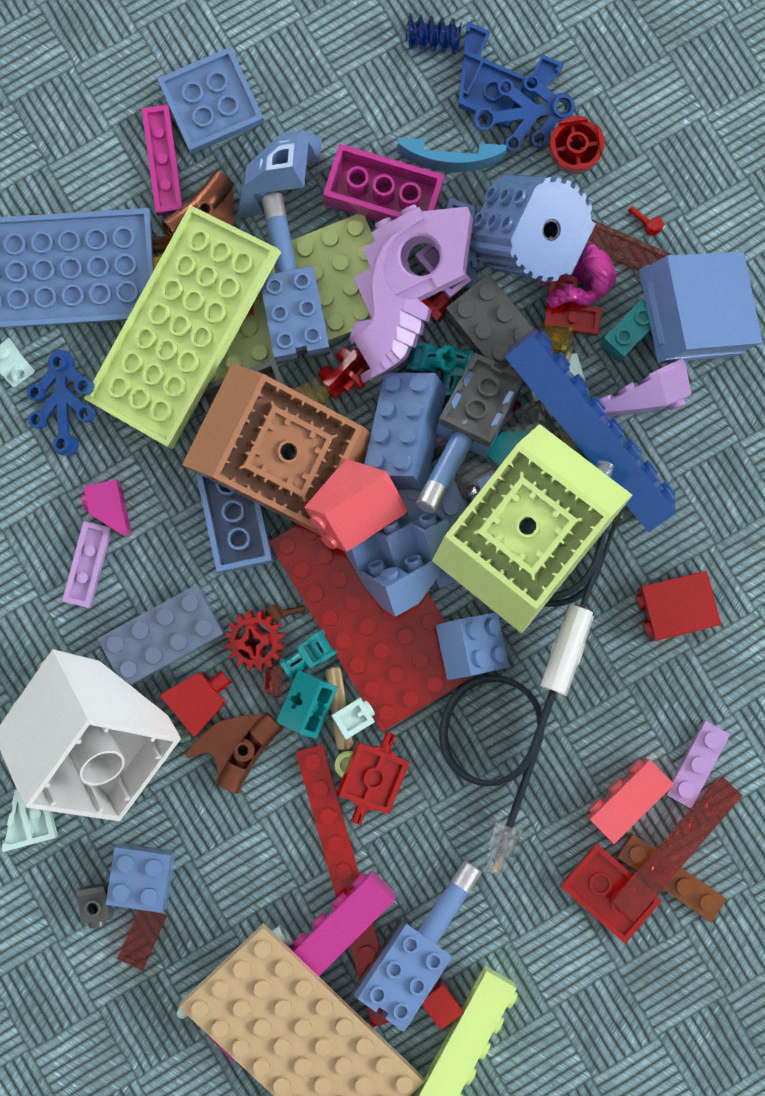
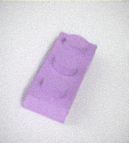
(87, 564)
(697, 763)

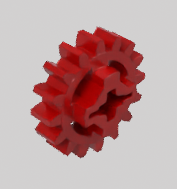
(256, 651)

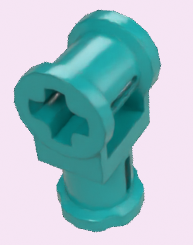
(428, 358)
(455, 374)
(309, 653)

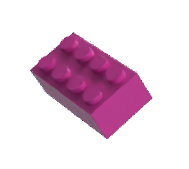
(379, 185)

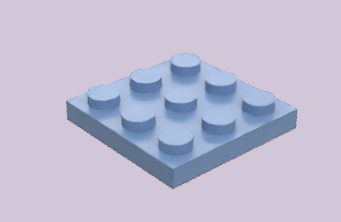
(210, 100)

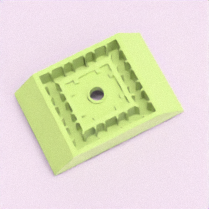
(571, 511)

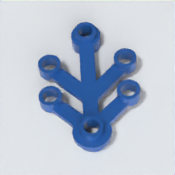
(528, 112)
(61, 399)

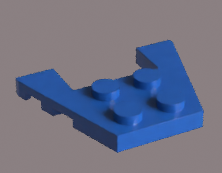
(481, 76)

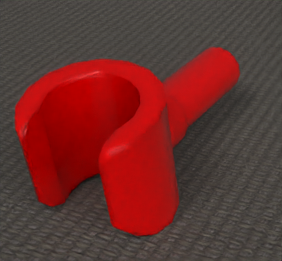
(651, 226)

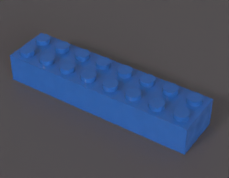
(590, 427)

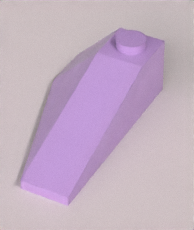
(659, 390)

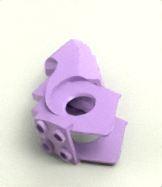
(395, 292)

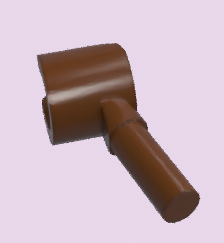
(278, 614)

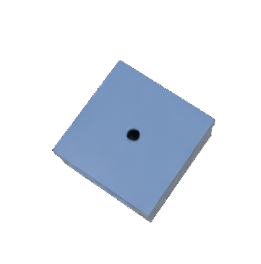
(700, 306)

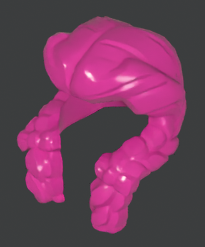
(594, 272)

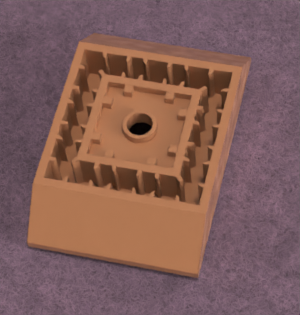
(244, 439)

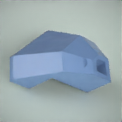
(278, 169)
(398, 560)

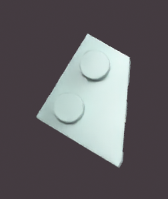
(28, 826)

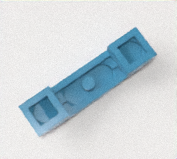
(414, 151)

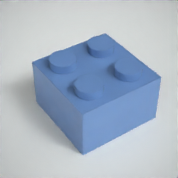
(472, 646)
(140, 877)

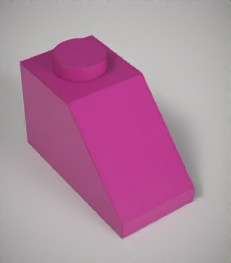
(107, 504)

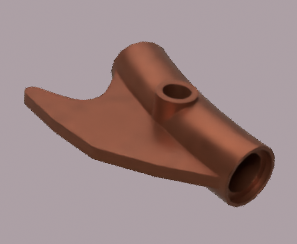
(213, 198)
(224, 744)

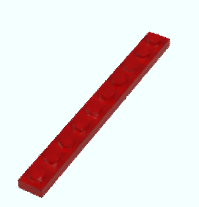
(337, 849)

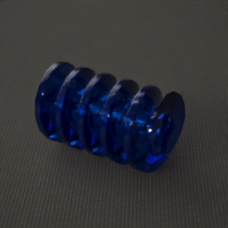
(433, 34)

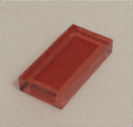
(142, 938)

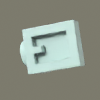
(353, 718)

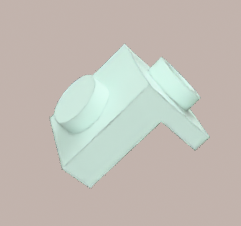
(13, 364)

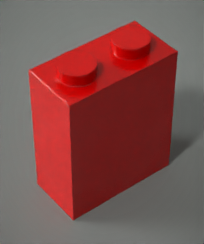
(677, 606)

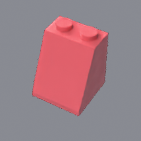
(354, 505)

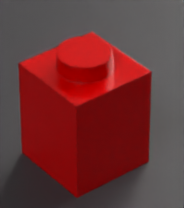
(442, 1005)

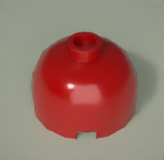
(576, 145)

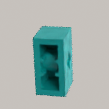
(627, 332)
(307, 704)

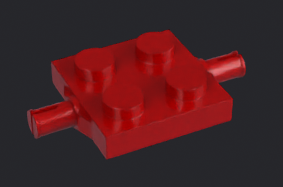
(373, 777)

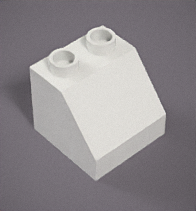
(83, 739)

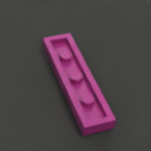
(162, 159)

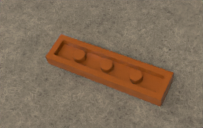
(682, 885)

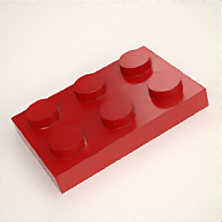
(596, 883)

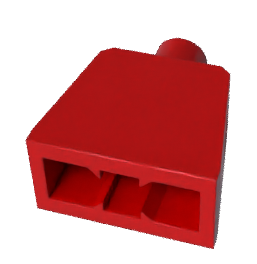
(197, 700)

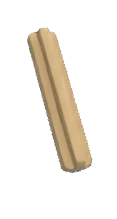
(334, 676)

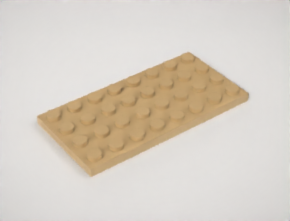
(294, 1027)

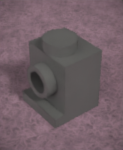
(94, 894)

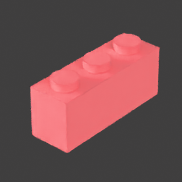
(629, 799)

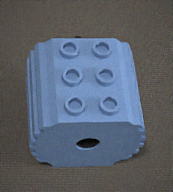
(532, 227)

